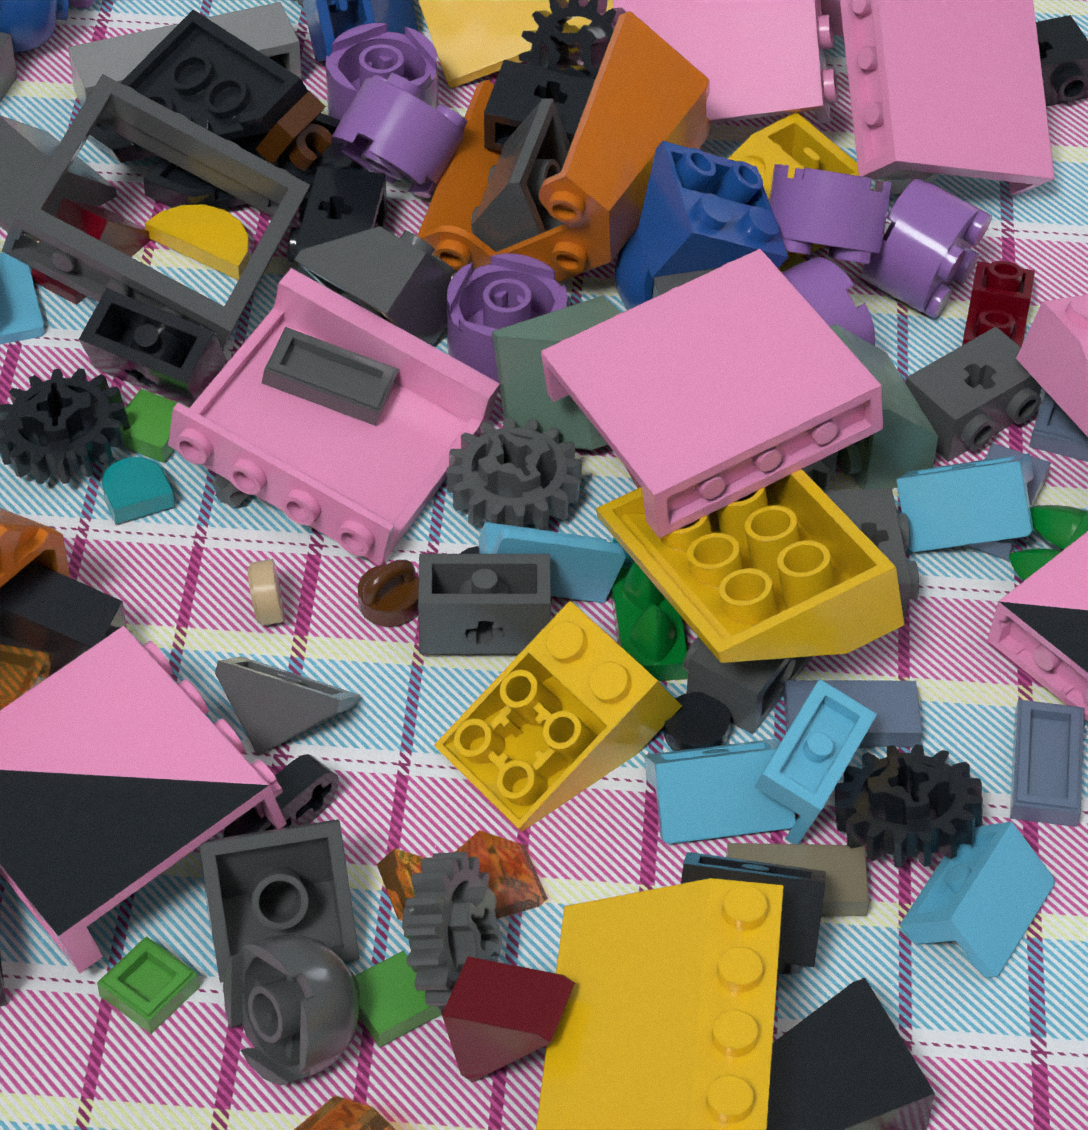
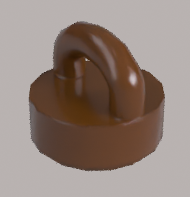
(389, 593)

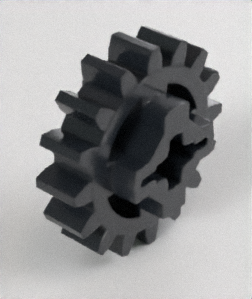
(556, 40)
(62, 426)
(909, 805)

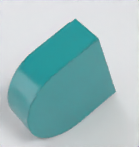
(136, 489)

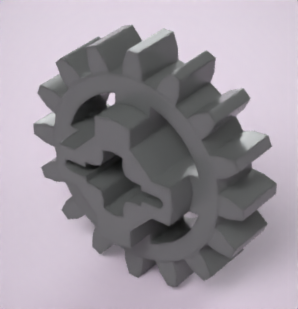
(514, 475)
(448, 922)

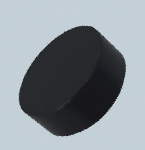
(698, 723)

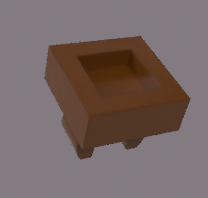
(294, 132)

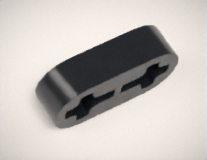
(306, 793)

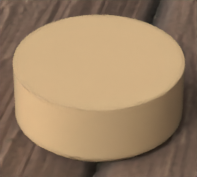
(266, 592)

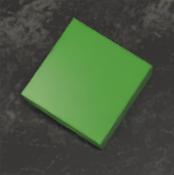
(149, 425)
(148, 985)
(390, 1001)

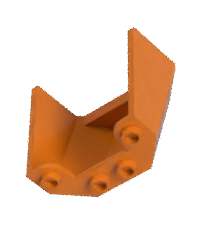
(637, 101)

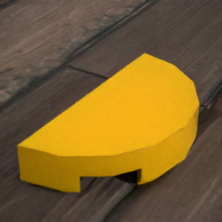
(204, 235)

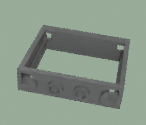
(94, 266)

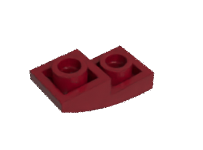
(999, 300)

